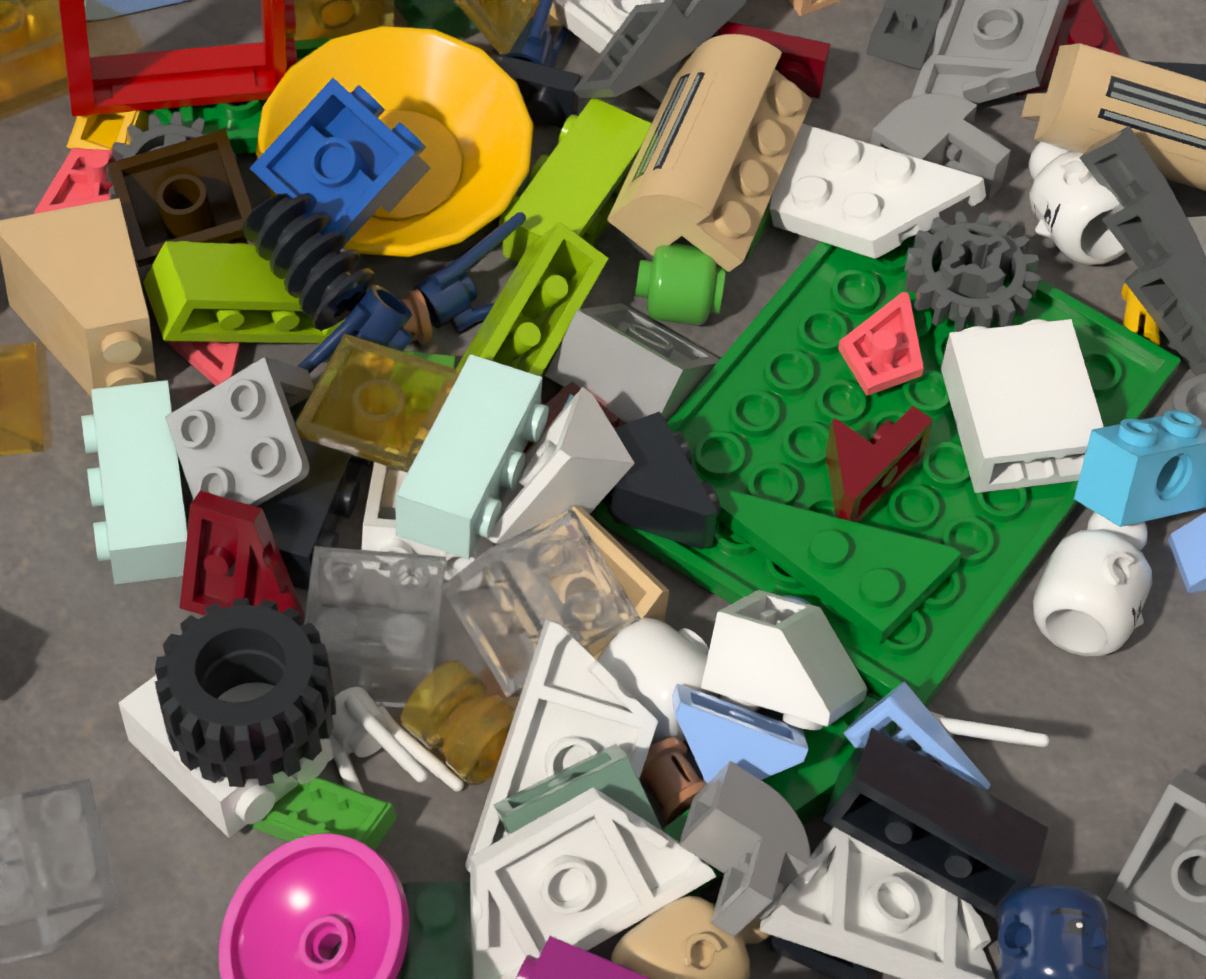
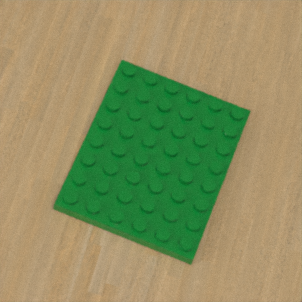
(765, 429)

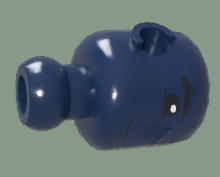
(1053, 934)

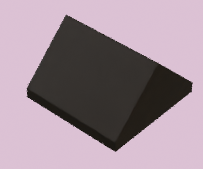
(181, 195)

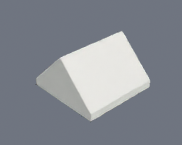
(568, 467)

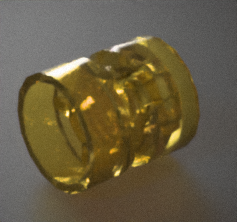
(455, 715)

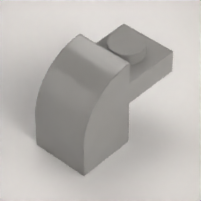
(942, 132)
(749, 837)

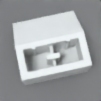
(782, 659)

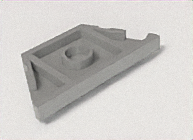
(990, 48)

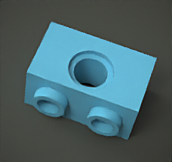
(1145, 468)

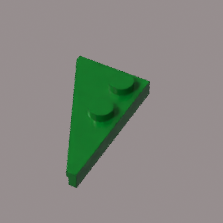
(854, 568)

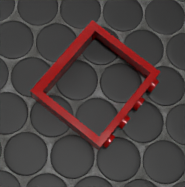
(178, 75)

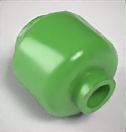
(681, 284)

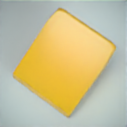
(104, 129)

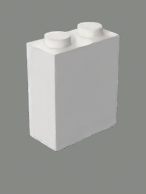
(1020, 403)
(224, 805)

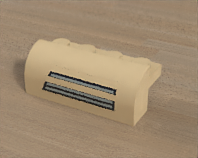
(1104, 92)
(713, 151)

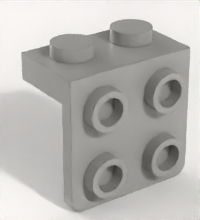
(242, 434)

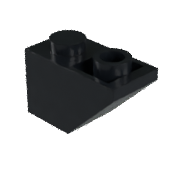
(661, 487)

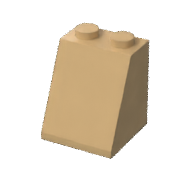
(80, 291)

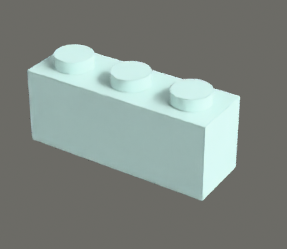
(471, 457)
(136, 482)

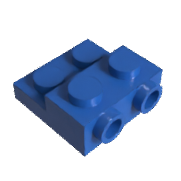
(343, 158)

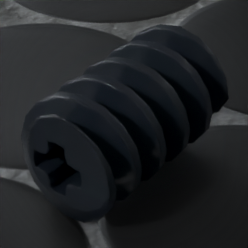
(307, 258)

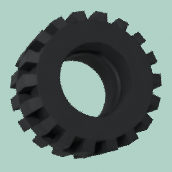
(254, 735)

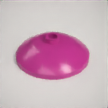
(306, 903)

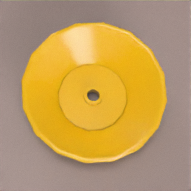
(451, 101)

